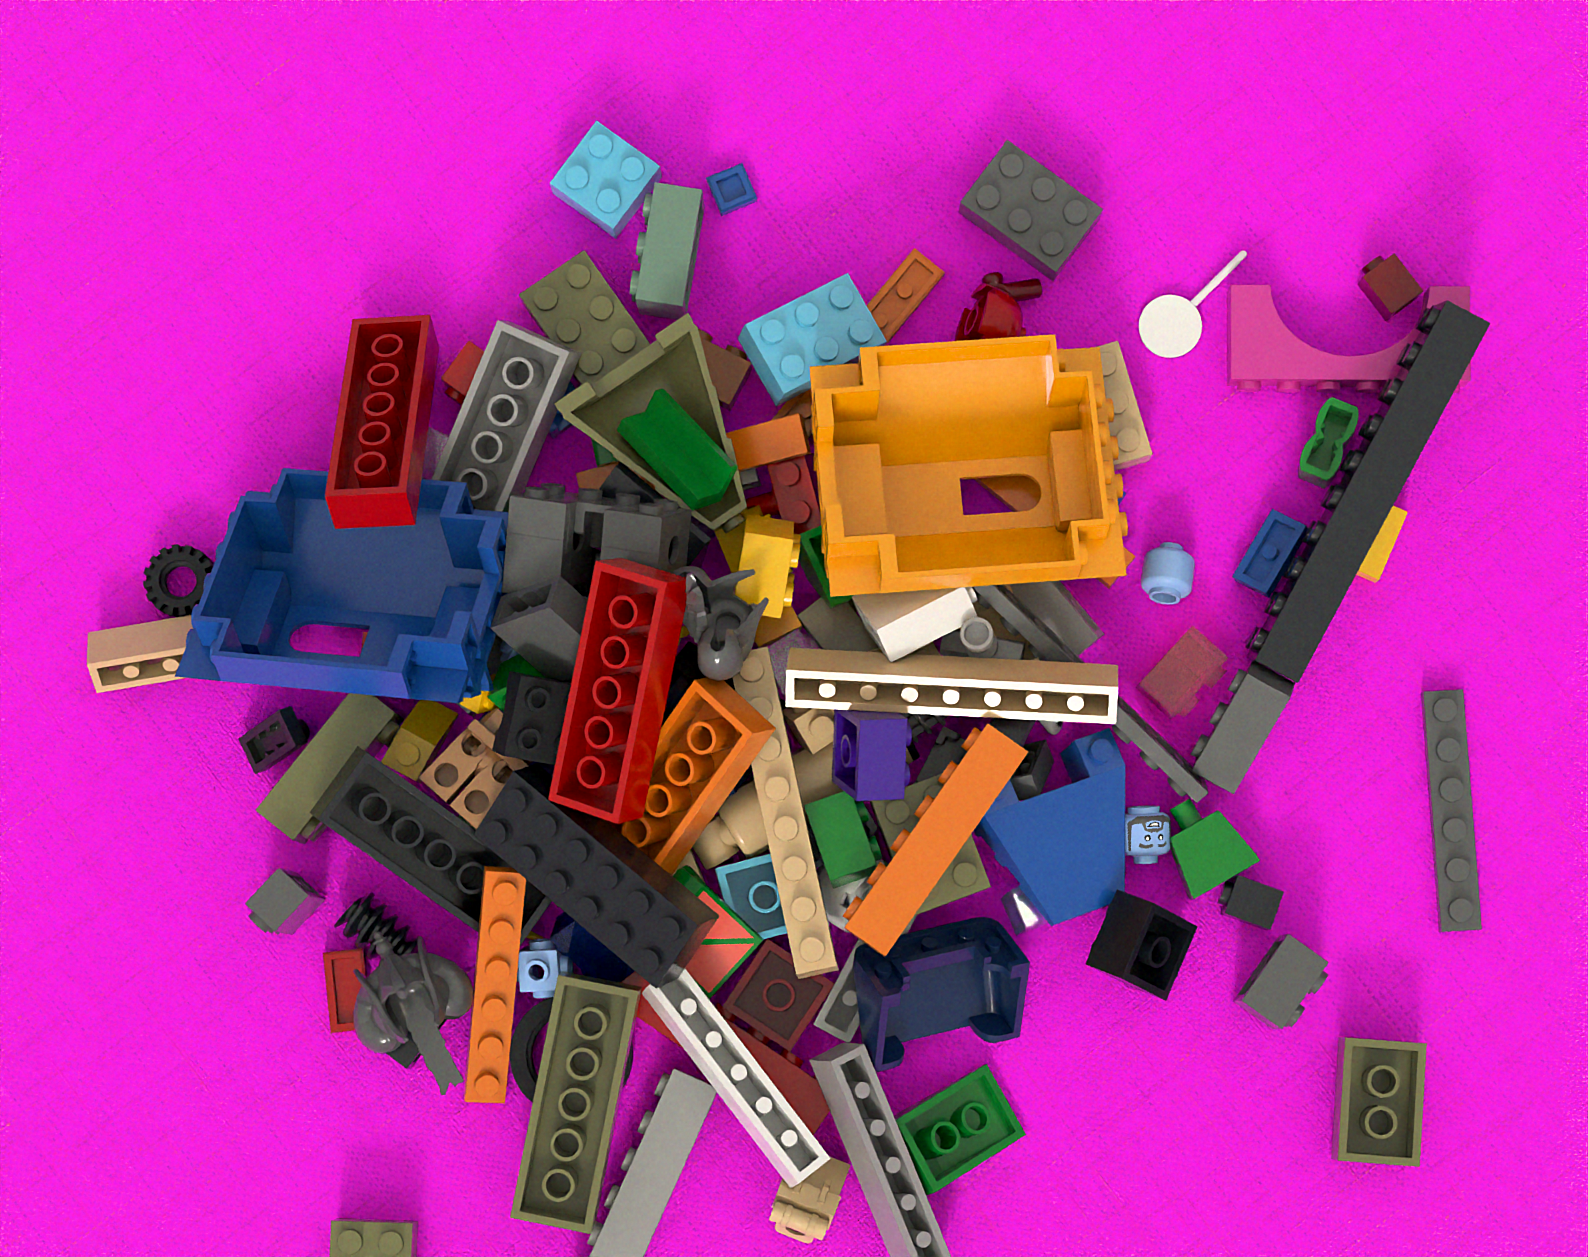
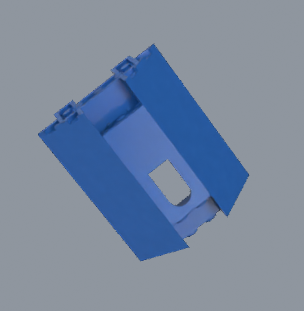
(415, 587)

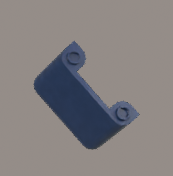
(938, 984)

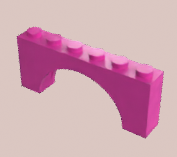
(1269, 354)

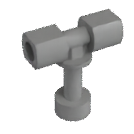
(978, 641)

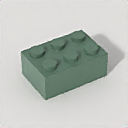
(667, 250)

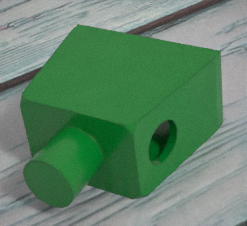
(1207, 849)

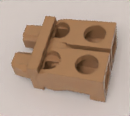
(470, 756)

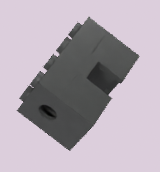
(556, 532)

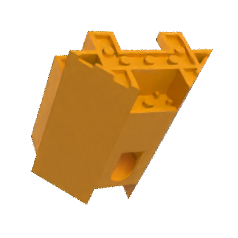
(925, 416)

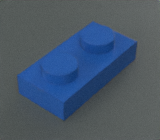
(1270, 553)

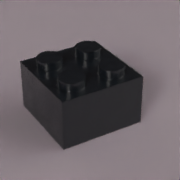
(1141, 944)

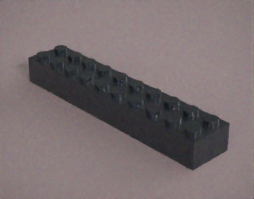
(1367, 490)

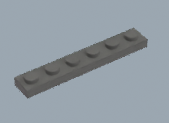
(1451, 810)

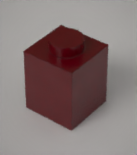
(1389, 285)

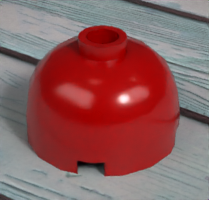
(993, 316)

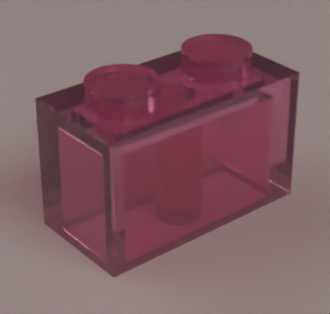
(1182, 673)

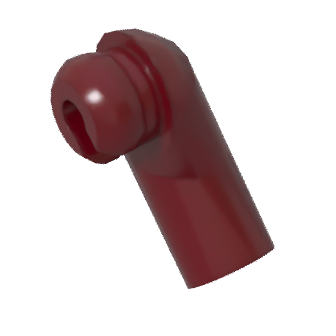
(1018, 290)

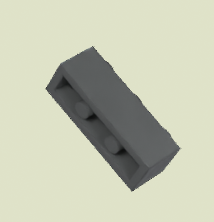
(1033, 770)

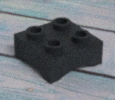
(532, 718)

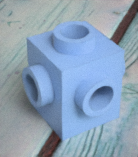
(545, 954)

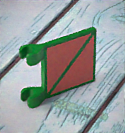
(726, 943)

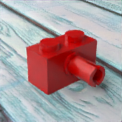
(792, 493)

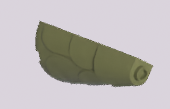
(679, 367)

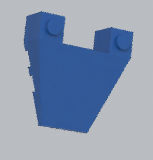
(1069, 840)

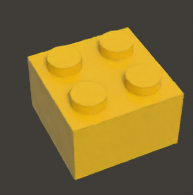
(770, 550)

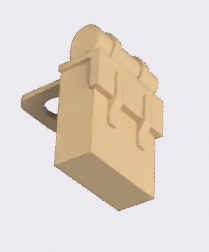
(811, 1203)

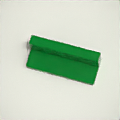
(679, 451)

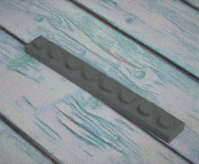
(1129, 724)

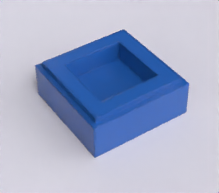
(731, 189)

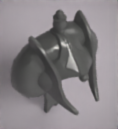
(719, 621)
(415, 996)

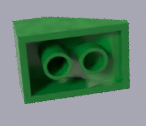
(958, 1128)

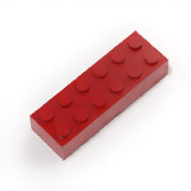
(382, 422)
(619, 690)

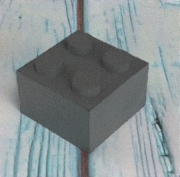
(1282, 982)

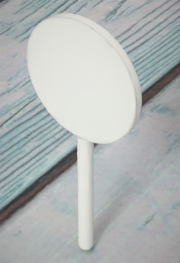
(1172, 324)

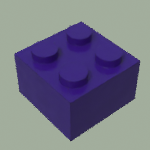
(871, 754)

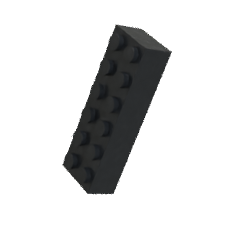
(415, 838)
(597, 877)

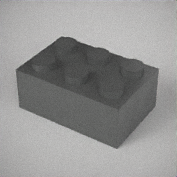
(1030, 210)

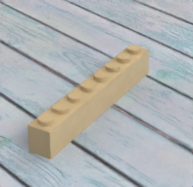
(952, 686)
(787, 825)

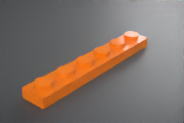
(494, 985)

